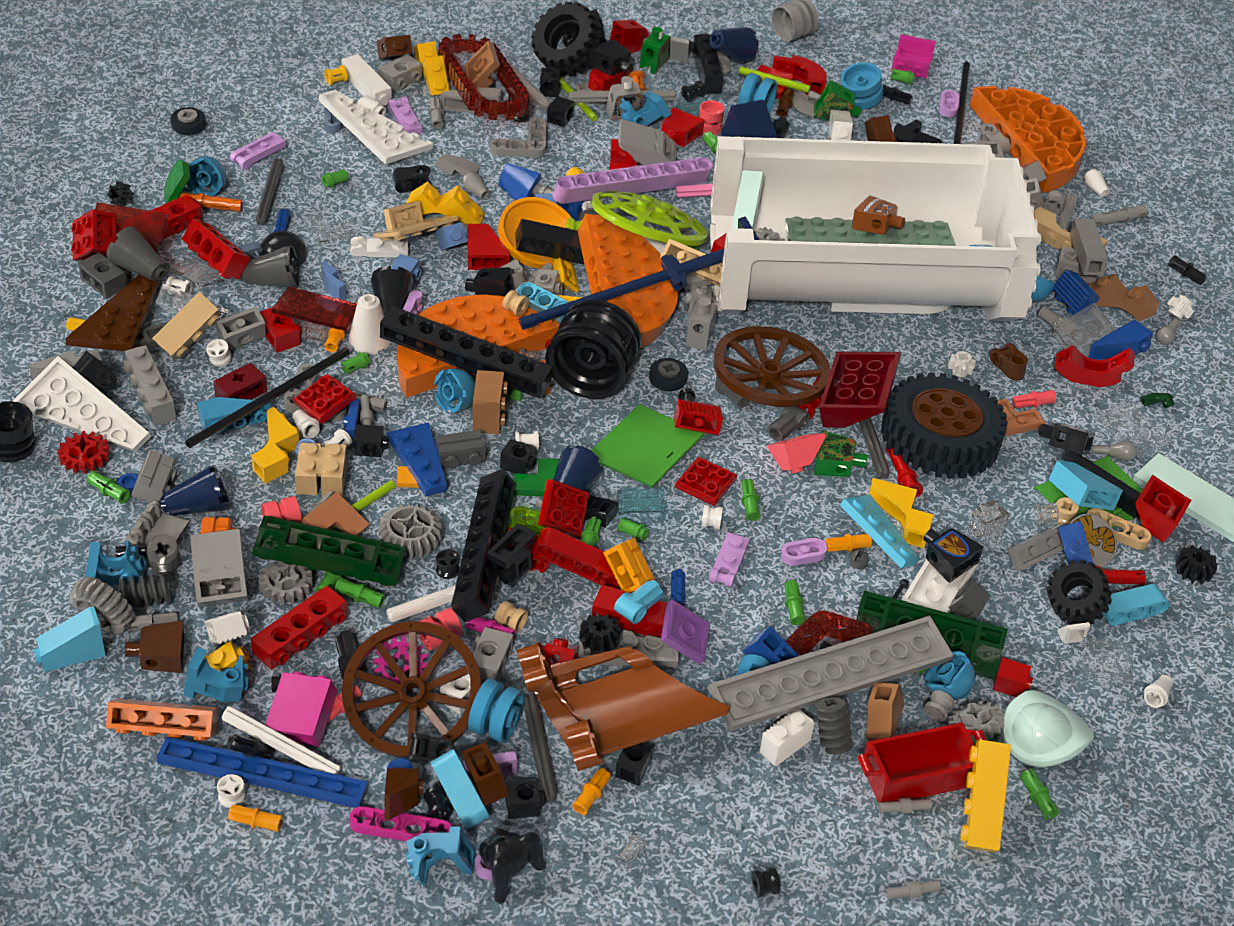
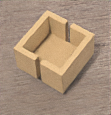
(325, 462)

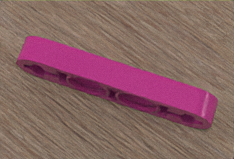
(401, 822)

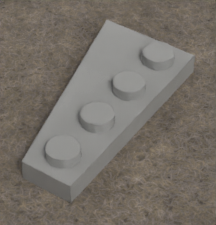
(656, 650)

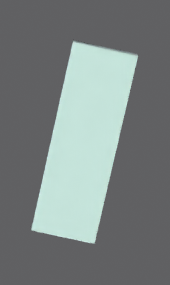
(1208, 503)

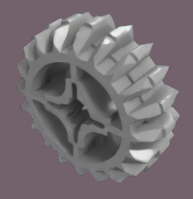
(411, 527)
(111, 608)

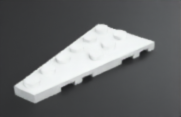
(376, 131)
(73, 402)

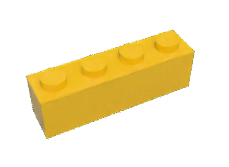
(987, 796)

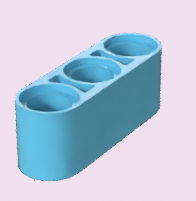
(540, 297)
(1136, 603)
(460, 789)

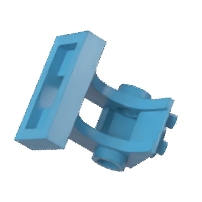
(651, 111)
(130, 564)
(215, 683)
(449, 845)

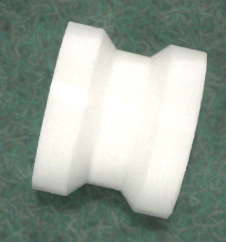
(214, 349)
(711, 517)
(234, 785)

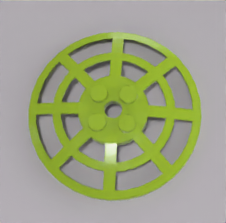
(650, 210)

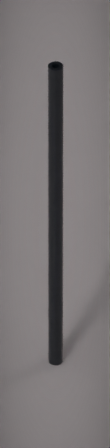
(962, 101)
(264, 399)

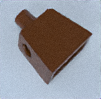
(394, 47)
(159, 647)

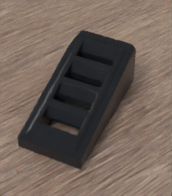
(605, 510)

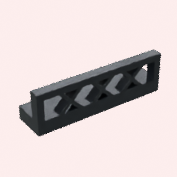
(1128, 496)

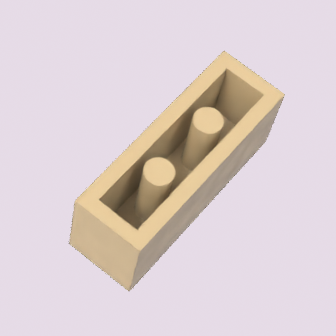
(187, 326)

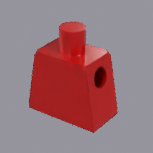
(629, 34)
(682, 127)

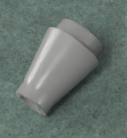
(474, 184)

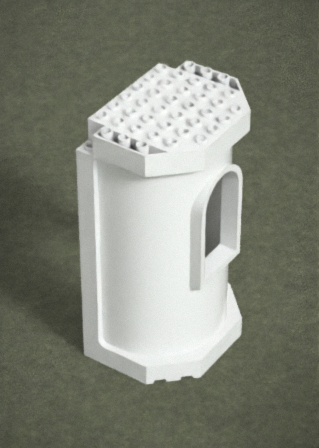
(928, 182)

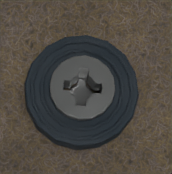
(668, 374)

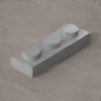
(1036, 548)

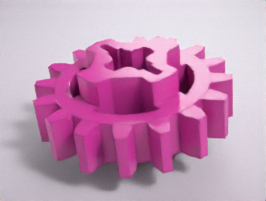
(402, 653)

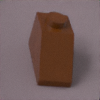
(485, 773)
(401, 791)

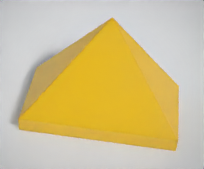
(567, 274)

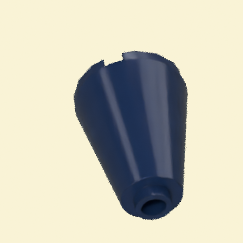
(735, 43)
(578, 468)
(196, 495)

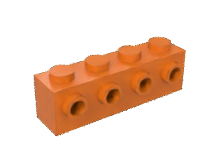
(162, 718)

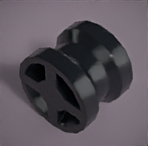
(449, 558)
(766, 882)

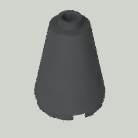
(136, 254)
(273, 269)

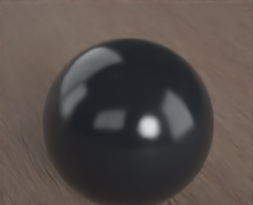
(285, 238)

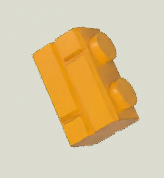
(628, 565)

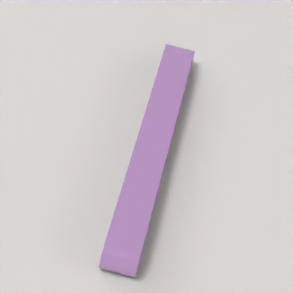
(632, 179)

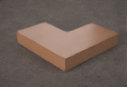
(1020, 421)
(339, 513)

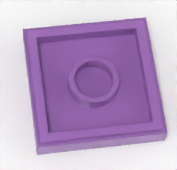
(685, 631)

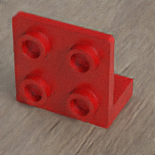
(93, 233)

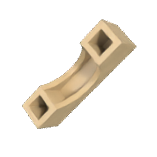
(1051, 232)

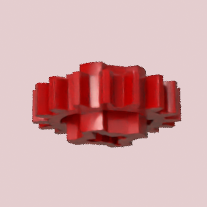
(84, 452)

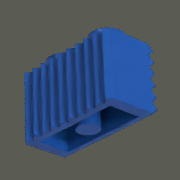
(1074, 292)

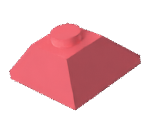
(797, 451)

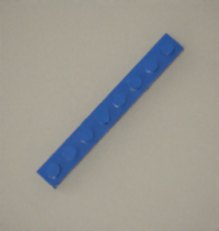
(263, 772)

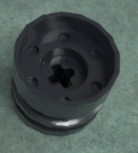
(16, 432)

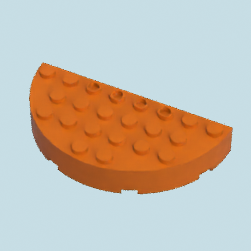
(1034, 130)
(620, 256)
(479, 317)

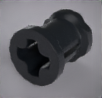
(689, 89)
(437, 804)

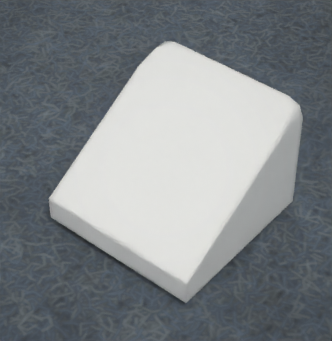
(1074, 632)

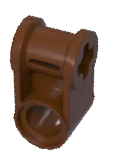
(1009, 361)

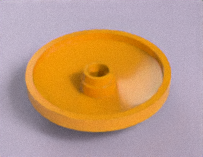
(531, 209)

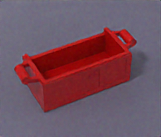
(919, 762)

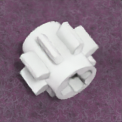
(1180, 307)
(961, 364)

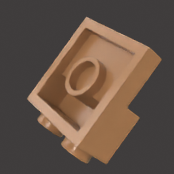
(482, 66)

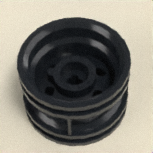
(593, 349)

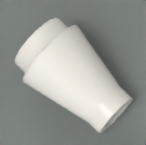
(1096, 182)
(306, 424)
(1158, 692)

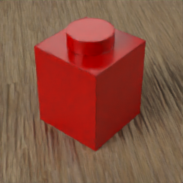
(1013, 678)

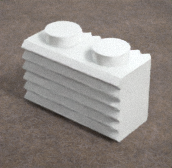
(227, 627)
(786, 737)

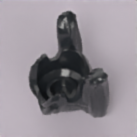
(508, 855)

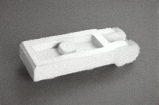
(376, 248)

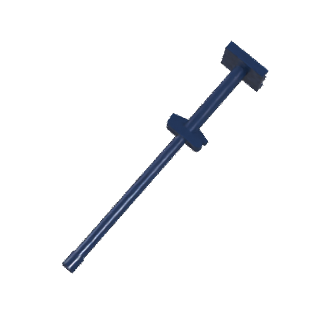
(672, 271)

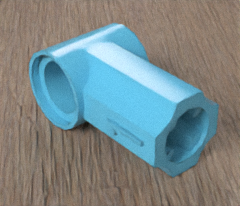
(635, 605)

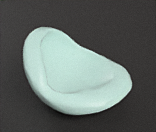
(1043, 730)

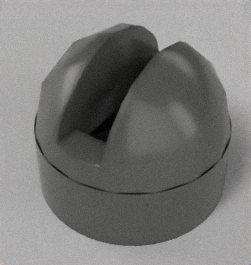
(862, 563)

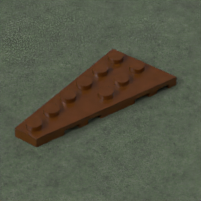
(119, 320)

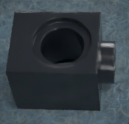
(547, 88)
(560, 111)
(369, 440)
(518, 457)
(633, 763)
(515, 802)

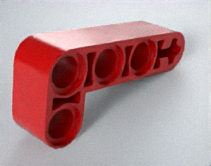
(571, 555)

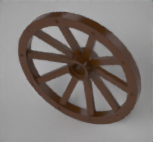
(770, 372)
(376, 642)

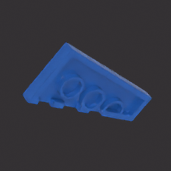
(419, 454)

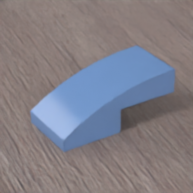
(331, 282)

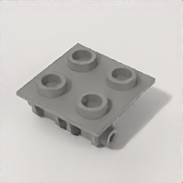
(153, 523)

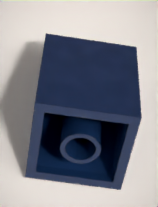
(749, 120)

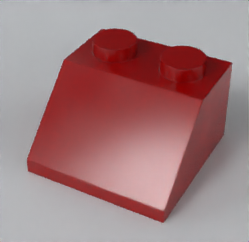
(1160, 508)

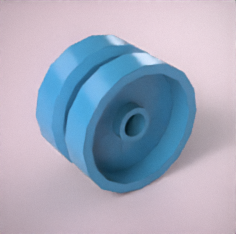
(865, 82)
(756, 89)
(496, 710)

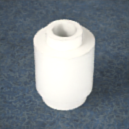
(375, 106)

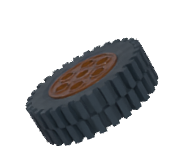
(944, 425)

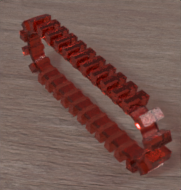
(468, 91)

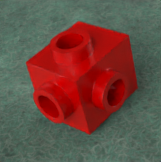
(561, 648)

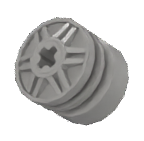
(794, 19)

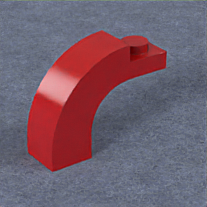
(804, 70)
(1093, 372)

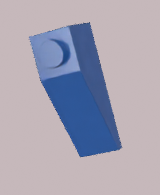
(1130, 335)
(770, 646)

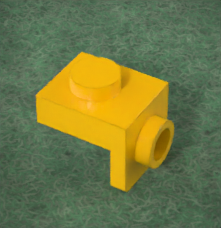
(227, 656)

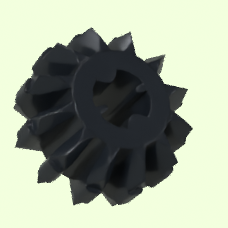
(1196, 564)
(599, 633)

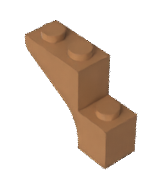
(1138, 301)

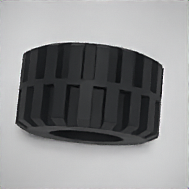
(1079, 575)

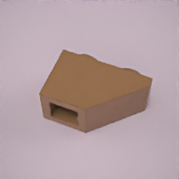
(884, 710)

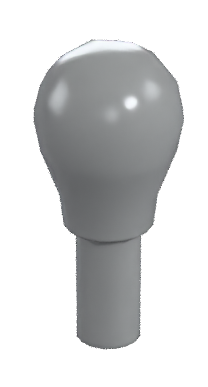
(1166, 334)
(1124, 450)

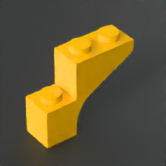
(432, 67)
(452, 203)
(273, 457)
(899, 503)

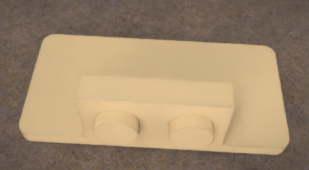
(407, 220)

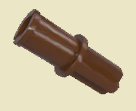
(785, 102)

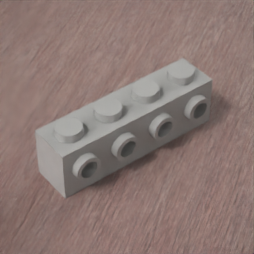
(149, 385)

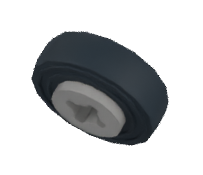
(188, 121)

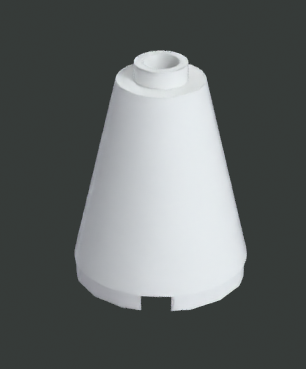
(366, 326)

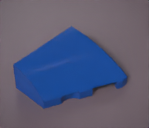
(518, 181)

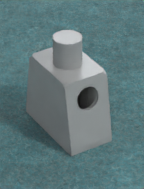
(704, 314)

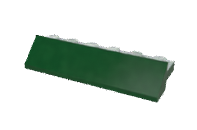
(329, 551)
(978, 640)

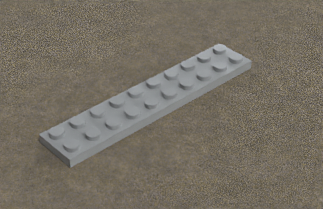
(830, 672)

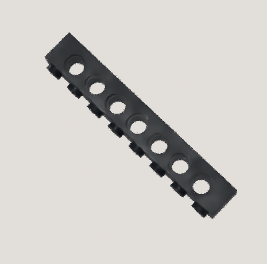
(464, 350)
(487, 526)

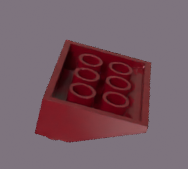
(857, 387)

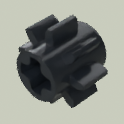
(120, 194)

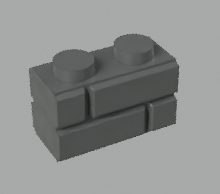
(460, 449)

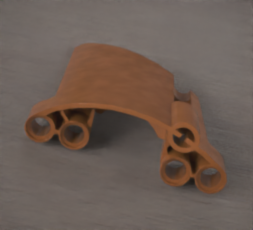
(615, 708)

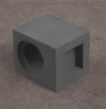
(969, 600)

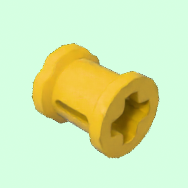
(342, 75)

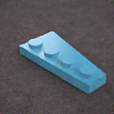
(877, 525)

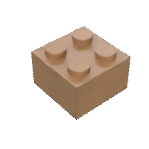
(489, 401)

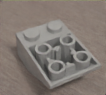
(646, 143)
(218, 568)

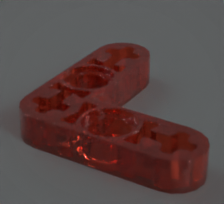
(826, 624)

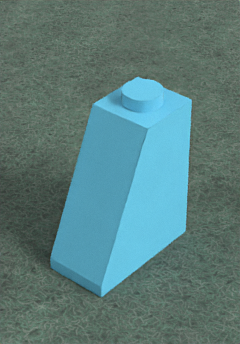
(1084, 486)
(71, 642)

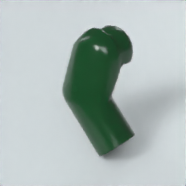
(1153, 398)

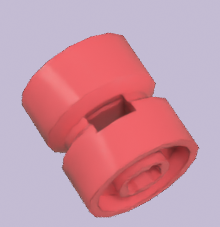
(712, 113)
(287, 509)
(447, 619)

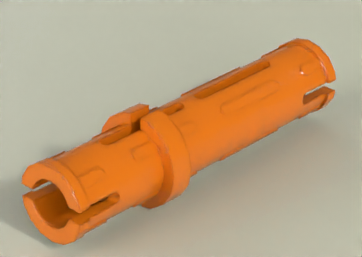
(216, 202)

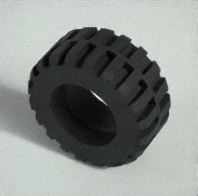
(555, 25)

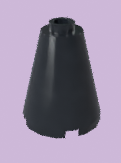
(391, 286)

